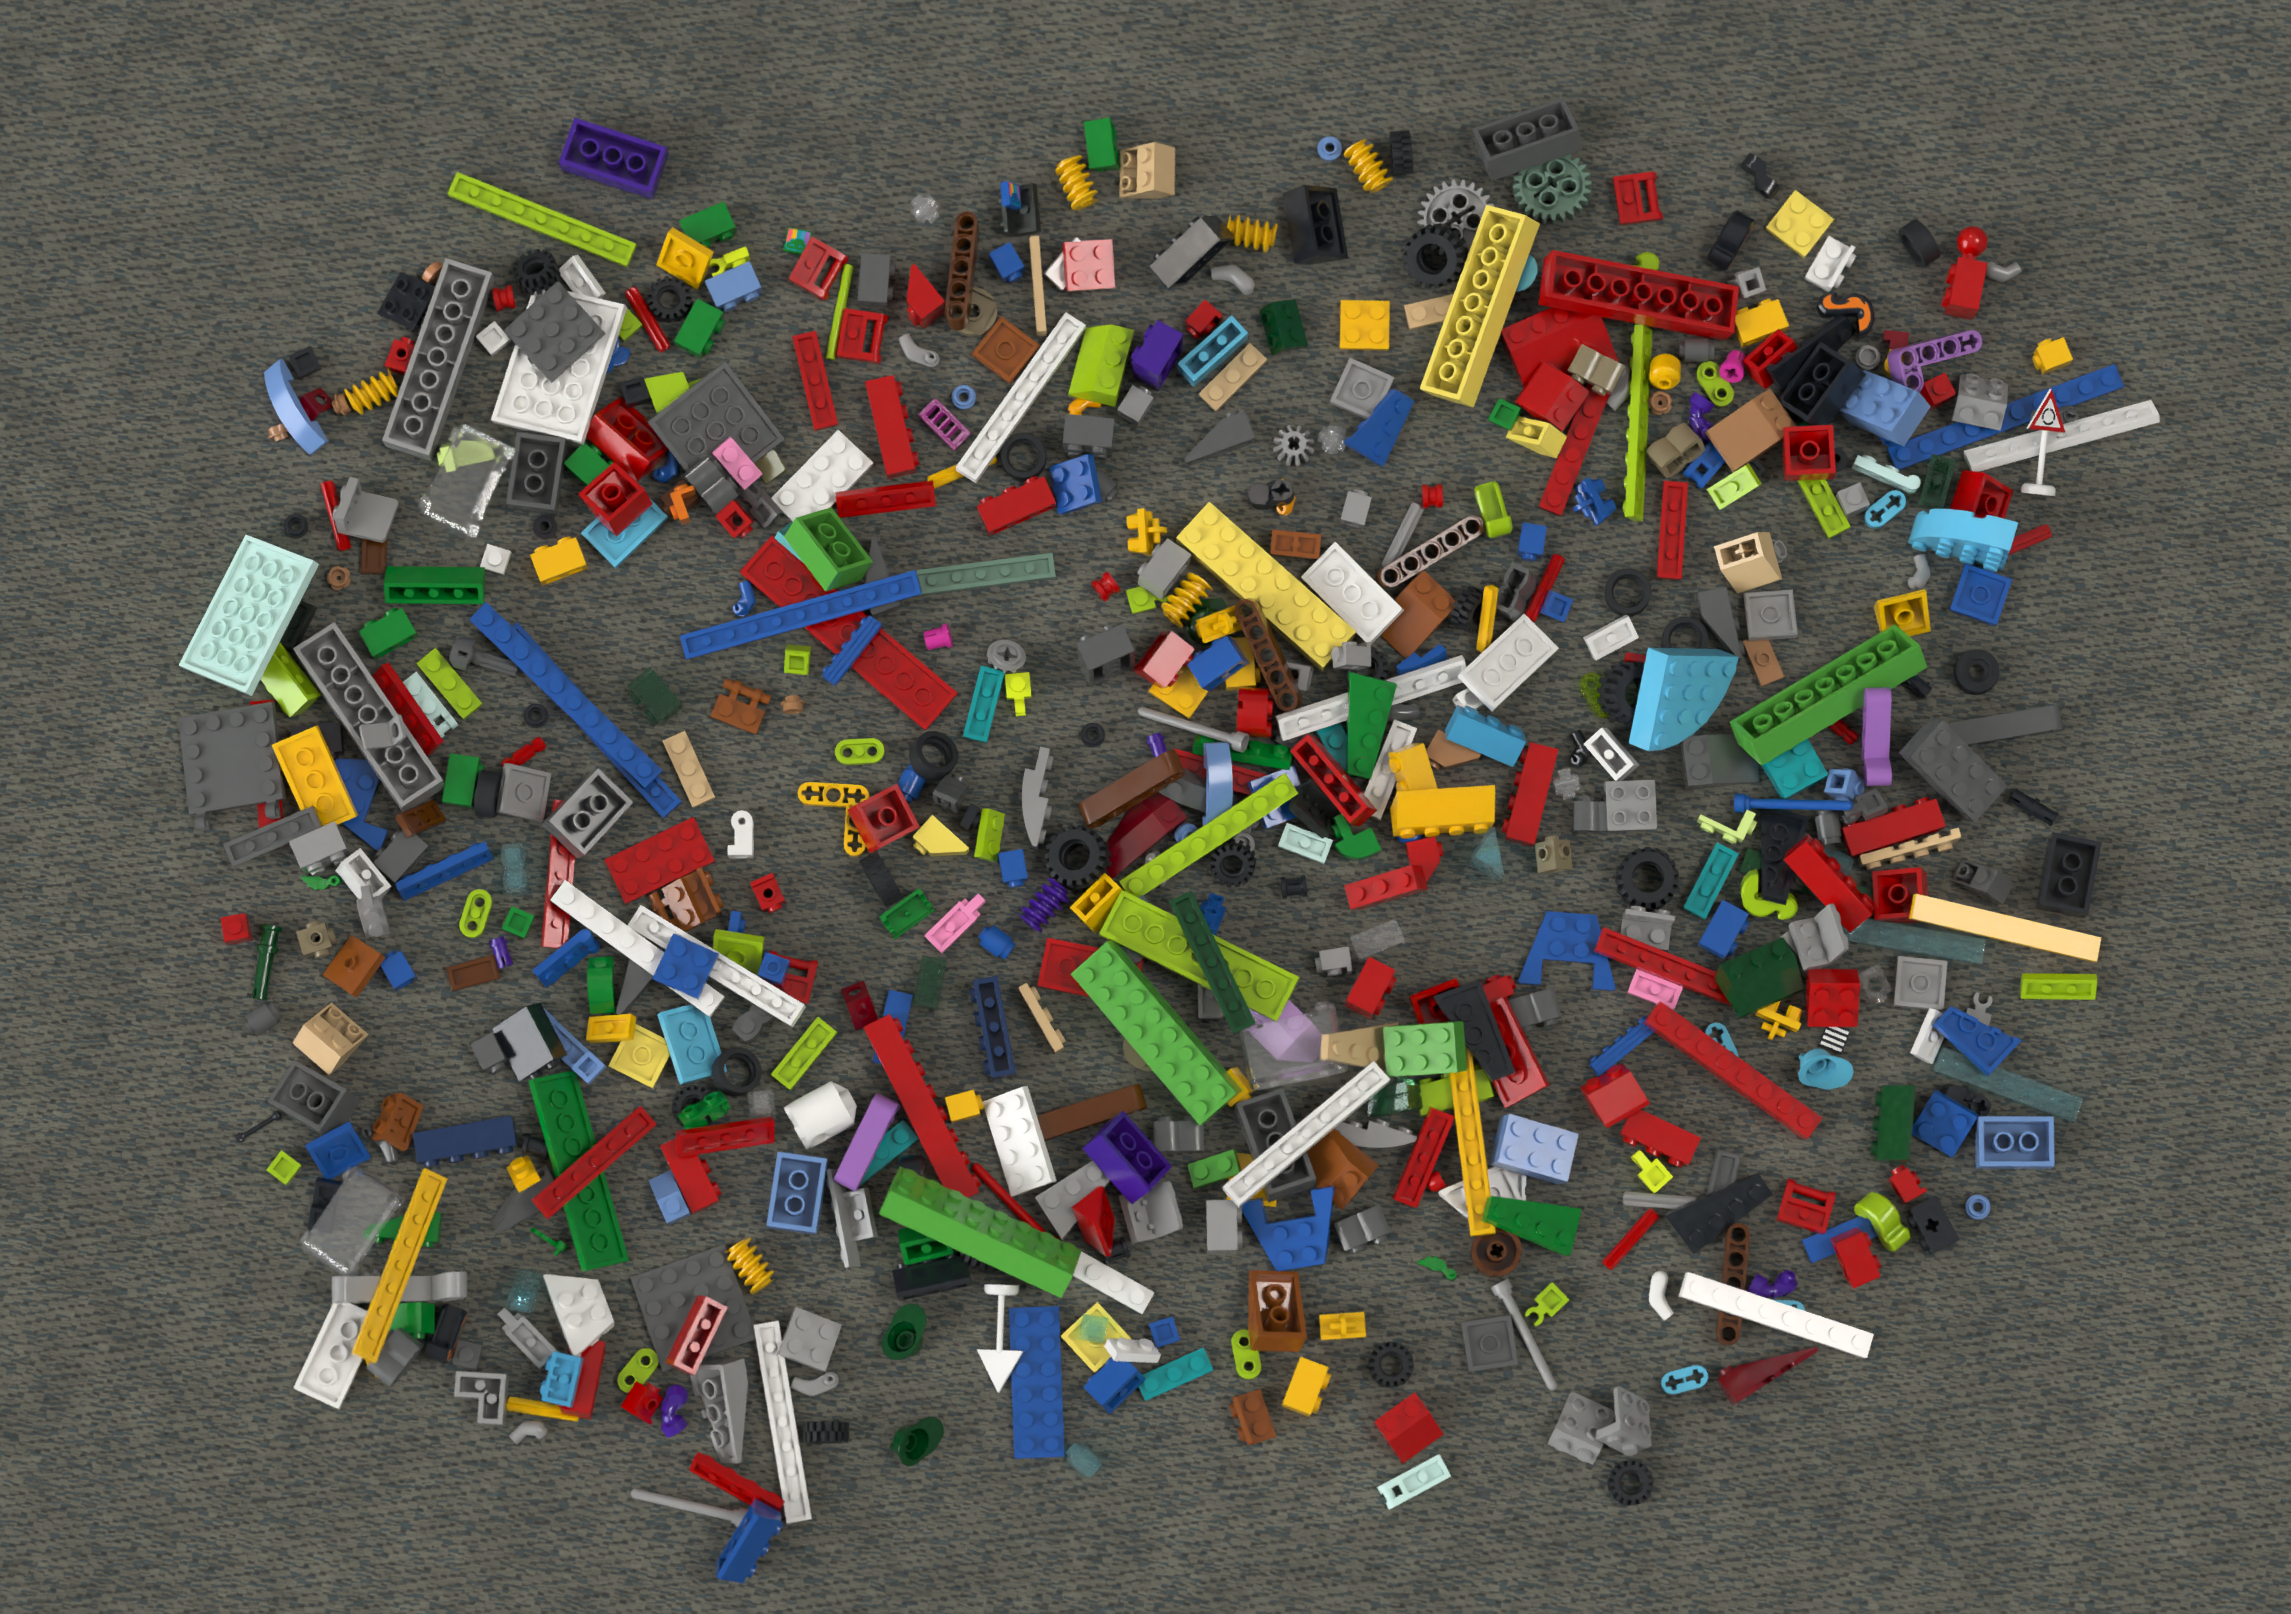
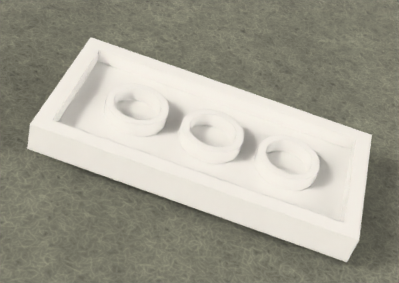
(828, 471)
(1352, 593)
(1508, 662)
(1019, 1141)
(330, 1364)

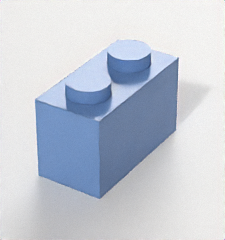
(734, 287)

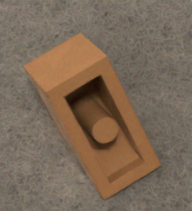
(1448, 754)

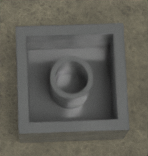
(1088, 436)

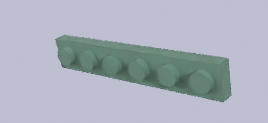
(986, 574)

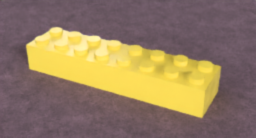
(1479, 306)
(1256, 575)

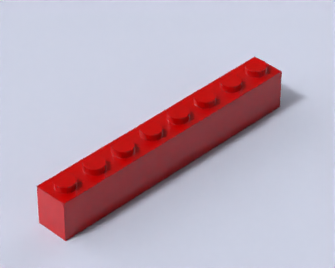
(1732, 1070)
(920, 1107)

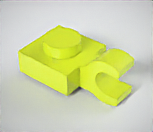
(730, 260)
(1018, 689)
(1653, 1173)

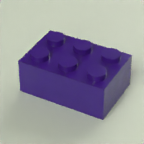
(1157, 355)
(1127, 1157)

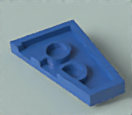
(1379, 432)
(1977, 1041)

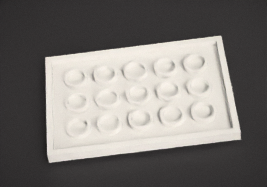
(568, 403)

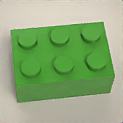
(828, 549)
(1425, 1048)

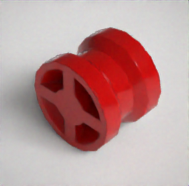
(504, 298)
(1432, 496)
(1105, 586)

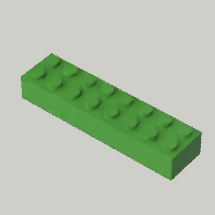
(1827, 694)
(1156, 1032)
(980, 1231)

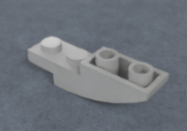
(1035, 807)
(1377, 1136)

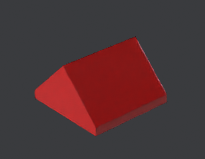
(1425, 1007)
(1096, 1220)

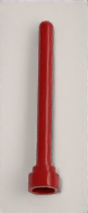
(1011, 1203)

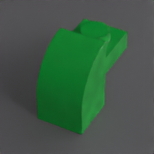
(1357, 846)
(601, 985)

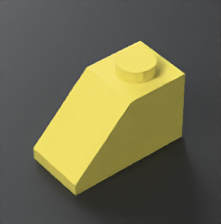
(1537, 436)
(938, 840)

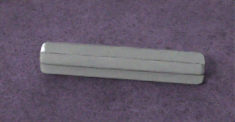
(1404, 533)
(1655, 1200)

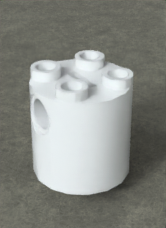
(822, 1113)

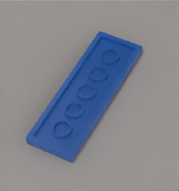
(1037, 1383)

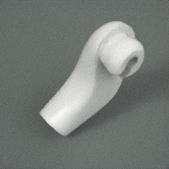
(1657, 1294)

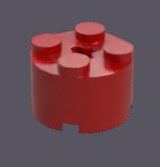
(1255, 711)

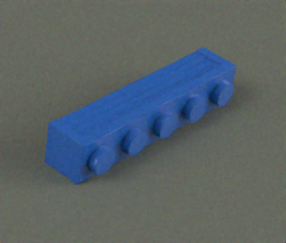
(851, 650)
(1621, 1048)

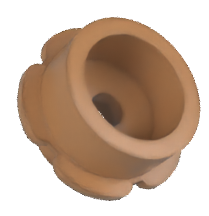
(1664, 398)
(342, 404)
(278, 432)
(334, 573)
(792, 705)

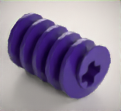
(1045, 905)

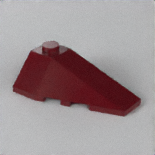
(1142, 830)
(1750, 1377)

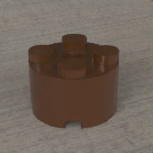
(1491, 1265)

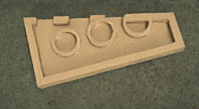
(1874, 859)
(1356, 1046)

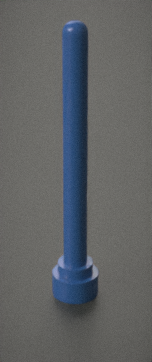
(1743, 802)

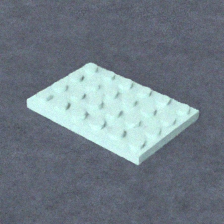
(248, 615)

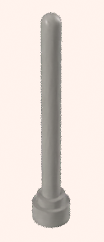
(1237, 740)
(1504, 1292)
(734, 1516)

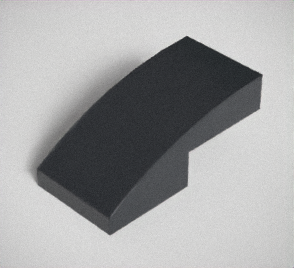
(323, 1194)

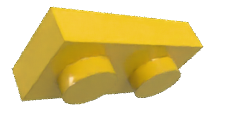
(611, 1028)
(523, 1173)

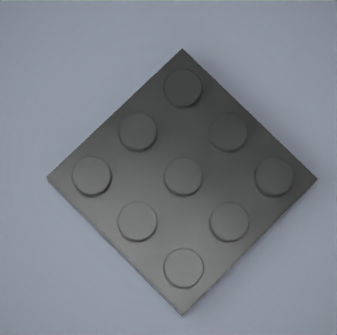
(554, 332)

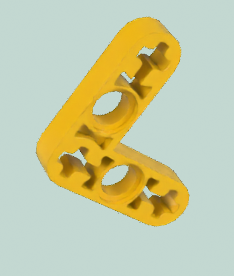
(826, 803)

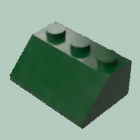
(1760, 977)
(1893, 1124)

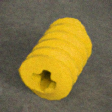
(1367, 167)
(1075, 183)
(1252, 233)
(372, 392)
(1185, 598)
(750, 1265)

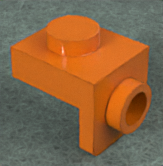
(678, 509)

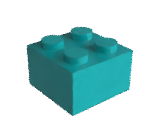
(1795, 770)

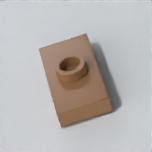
(1763, 661)

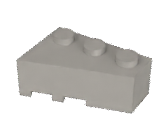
(1061, 1197)

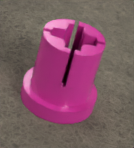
(1733, 369)
(938, 637)

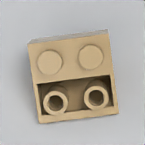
(1147, 171)
(1749, 561)
(329, 1038)

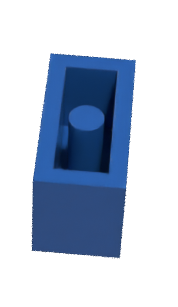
(1217, 663)
(1724, 929)
(1113, 1383)

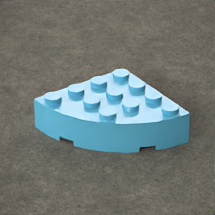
(1964, 537)
(1679, 694)

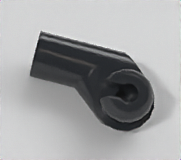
(1580, 752)

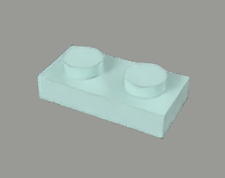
(1305, 843)

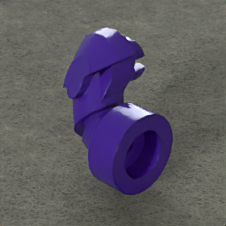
(1700, 406)
(1783, 1285)
(675, 1398)

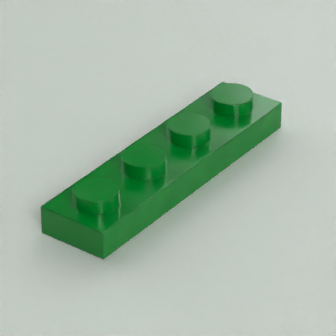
(1255, 753)

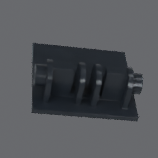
(407, 301)

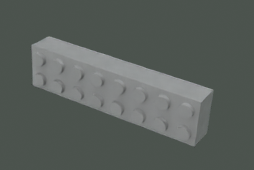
(438, 359)
(360, 701)

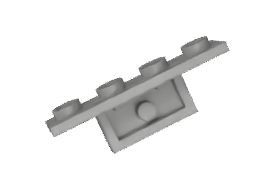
(853, 1218)

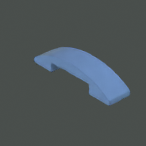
(289, 409)
(1218, 779)
(578, 1056)

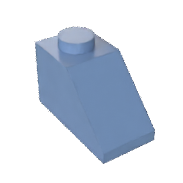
(669, 1197)

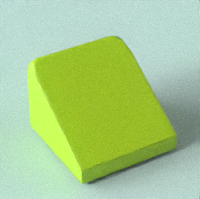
(797, 659)

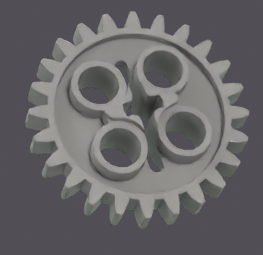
(1444, 201)

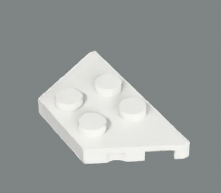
(1501, 1182)
(579, 1309)

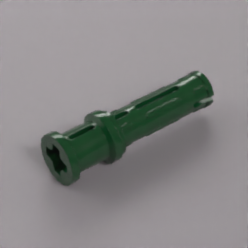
(267, 950)

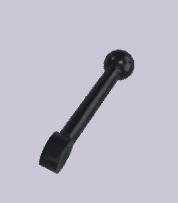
(240, 1137)

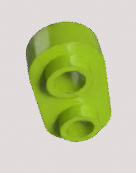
(1713, 384)
(859, 751)
(475, 914)
(1244, 1354)
(636, 1369)

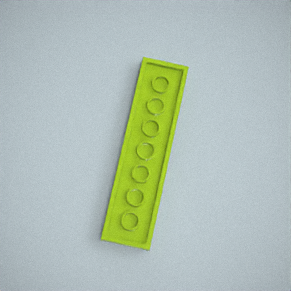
(1161, 939)

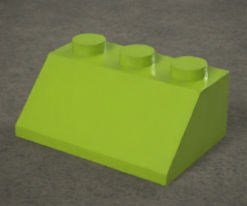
(1102, 364)

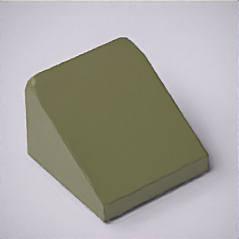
(771, 467)

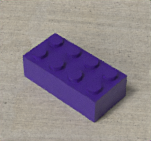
(613, 158)

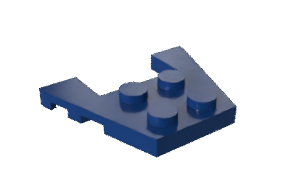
(361, 785)
(1568, 939)
(1296, 1240)

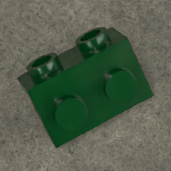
(1283, 326)

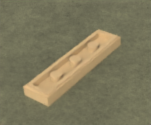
(1038, 286)

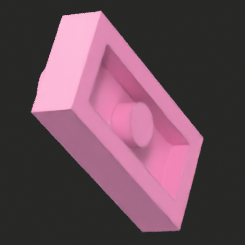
(737, 463)
(1654, 989)

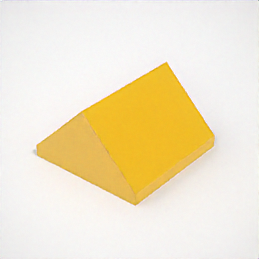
(1906, 611)

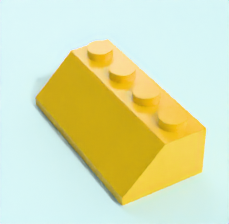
(1443, 811)

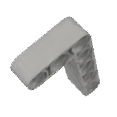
(426, 1289)

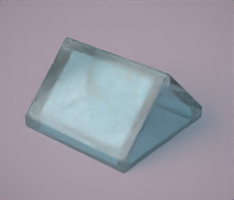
(1487, 857)

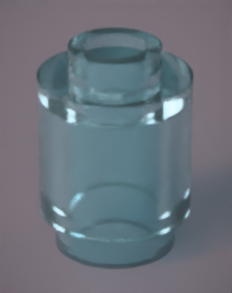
(1083, 1459)

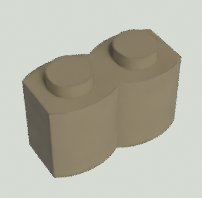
(1596, 370)
(1675, 450)

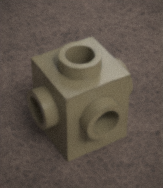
(1553, 855)
(308, 936)

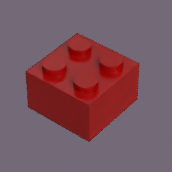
(883, 818)
(1370, 988)
(1832, 998)

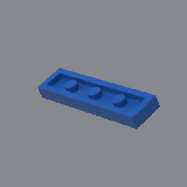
(444, 871)

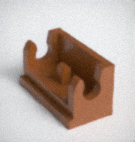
(1295, 544)

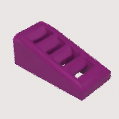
(943, 411)

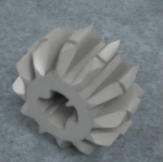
(1303, 445)

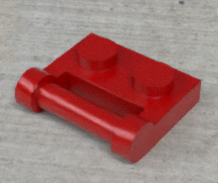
(1629, 198)
(810, 265)
(853, 335)
(797, 986)
(1802, 1213)

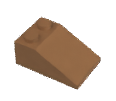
(1750, 430)

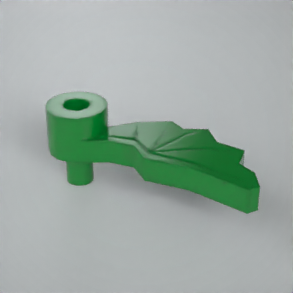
(321, 883)
(560, 1245)
(1438, 1265)

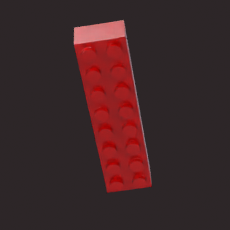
(1638, 295)

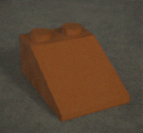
(1425, 610)
(1342, 1165)
(1275, 1311)

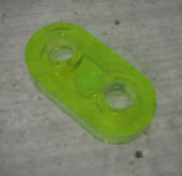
(1591, 695)

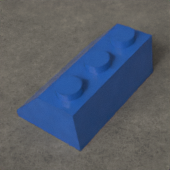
(748, 1542)

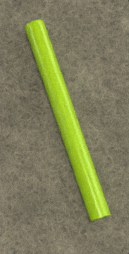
(839, 311)

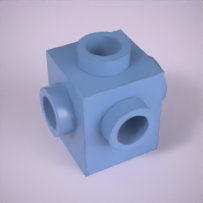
(1844, 784)

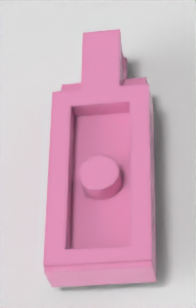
(955, 923)

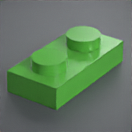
(1214, 1169)

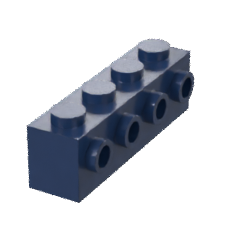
(994, 1028)
(465, 1140)

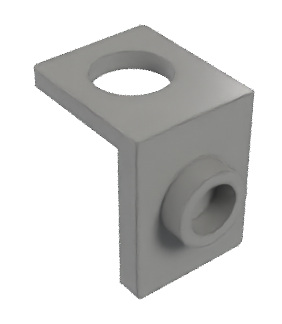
(382, 734)

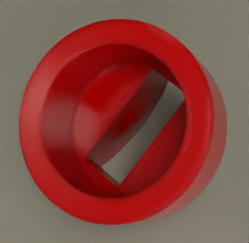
(1436, 1182)

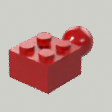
(1966, 275)

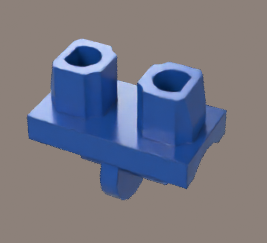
(1591, 503)
(1213, 911)

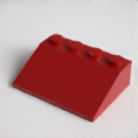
(1553, 339)

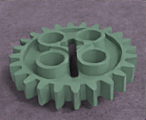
(1553, 188)

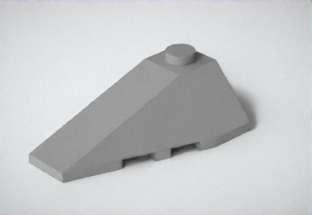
(724, 1395)

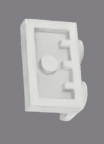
(1829, 264)

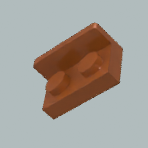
(700, 886)
(397, 1120)
(1253, 1418)

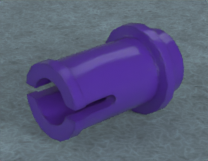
(1156, 744)
(501, 950)

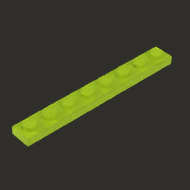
(542, 219)
(1638, 427)
(1209, 836)

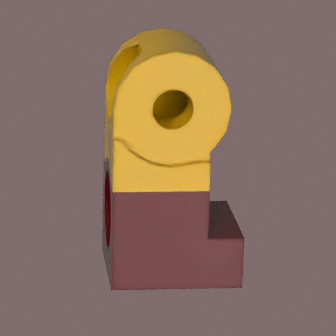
(1894, 340)

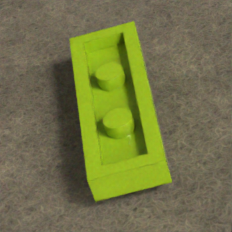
(1825, 506)
(449, 684)
(2058, 986)
(804, 1053)

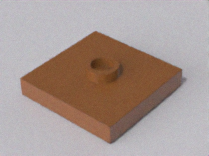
(1005, 350)
(354, 966)

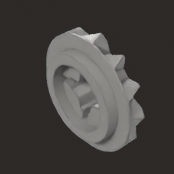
(1015, 655)

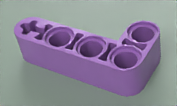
(1934, 353)
(1876, 736)
(866, 1141)

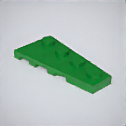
(1366, 721)
(1537, 1222)

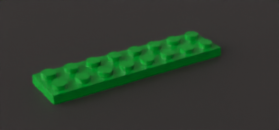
(567, 1138)

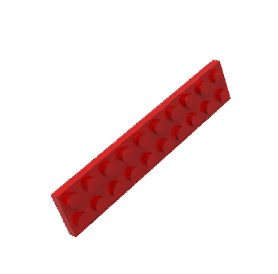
(882, 663)

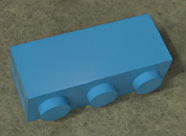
(1485, 735)

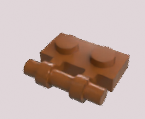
(737, 713)
(682, 904)

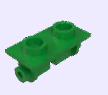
(713, 1104)

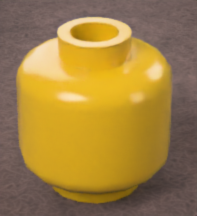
(1665, 371)

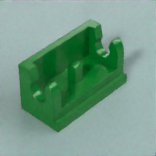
(1102, 145)
(907, 913)

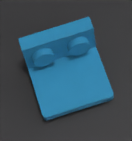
(561, 1379)

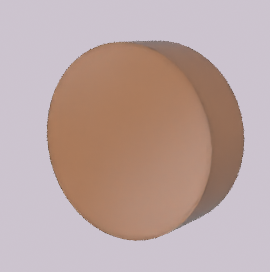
(432, 273)

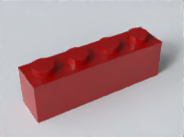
(890, 426)
(1333, 780)
(1530, 795)
(1893, 827)
(1829, 882)

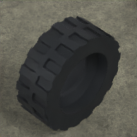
(881, 879)

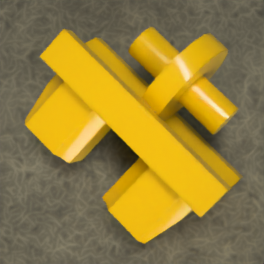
(1148, 532)
(1217, 624)
(1789, 1021)
(1342, 1326)

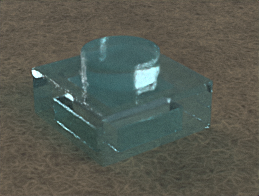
(1093, 1328)

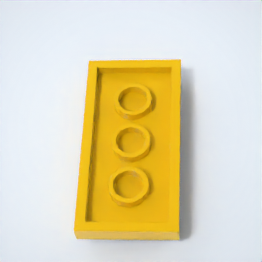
(314, 776)

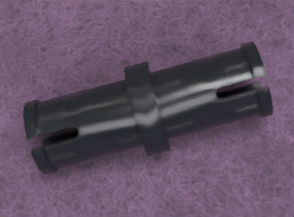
(2033, 807)

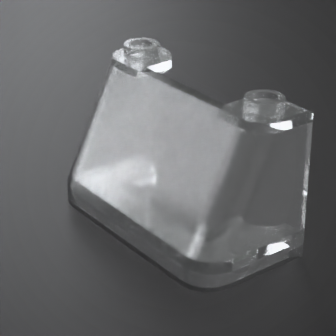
(465, 481)
(1289, 1048)
(352, 1221)

